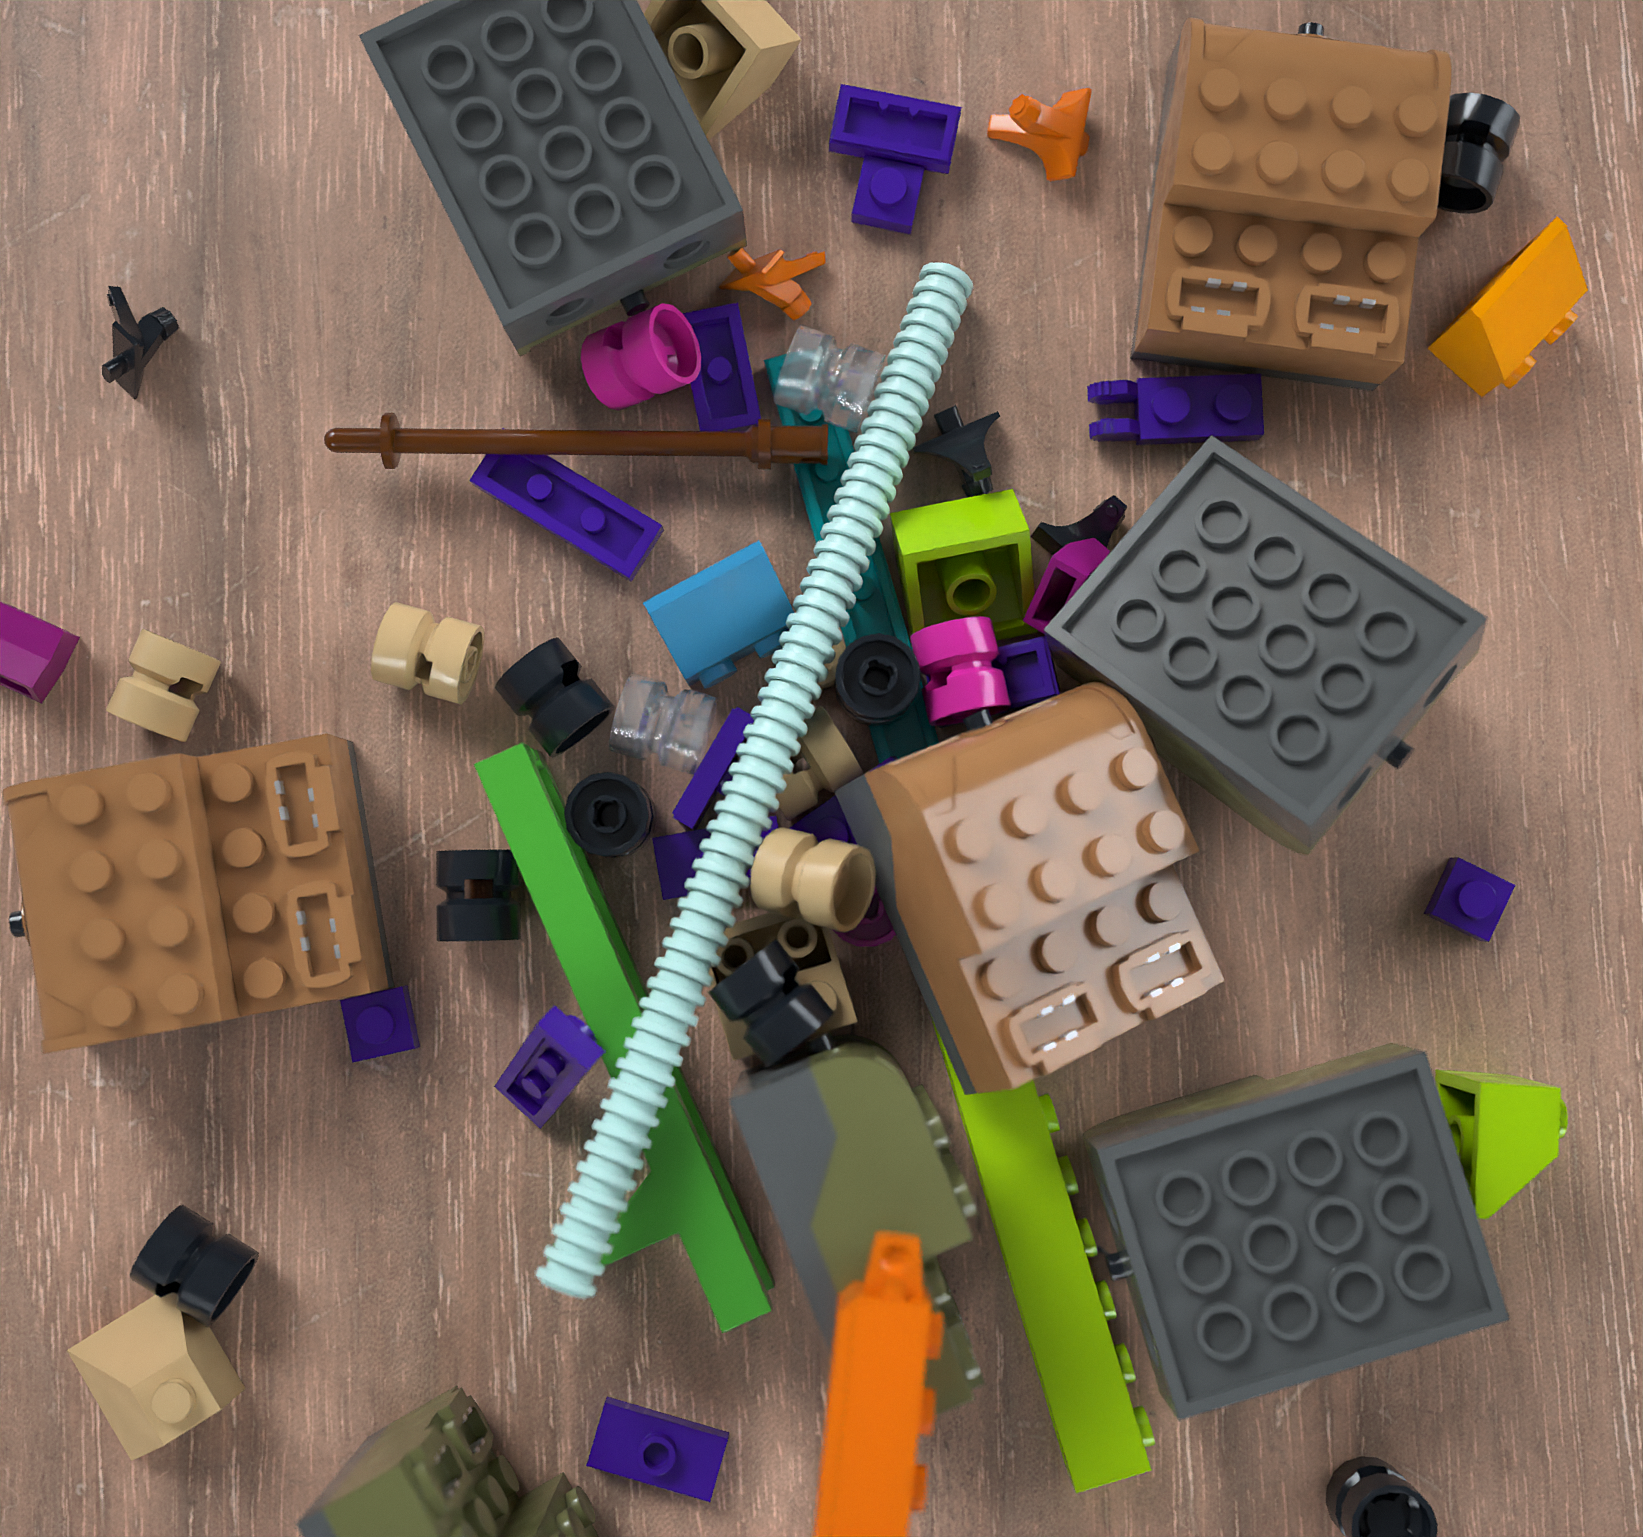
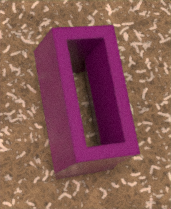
(1062, 579)
(32, 652)

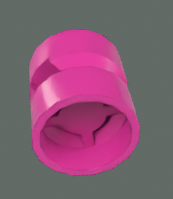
(641, 357)
(960, 670)

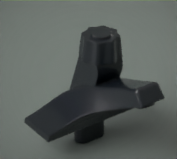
(134, 342)
(964, 448)
(1097, 525)

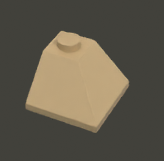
(155, 1374)

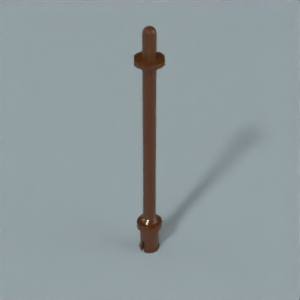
(760, 443)

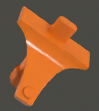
(1050, 132)
(771, 278)

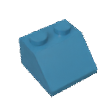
(722, 616)

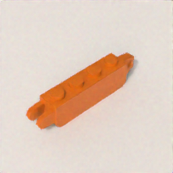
(878, 1396)

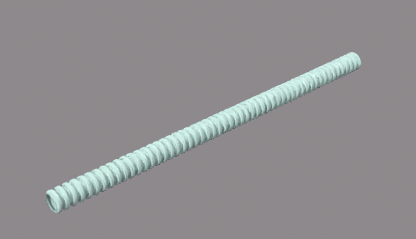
(756, 779)

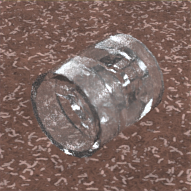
(828, 378)
(662, 724)

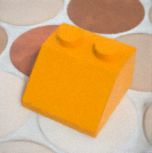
(1514, 312)

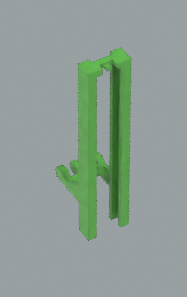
(687, 1179)

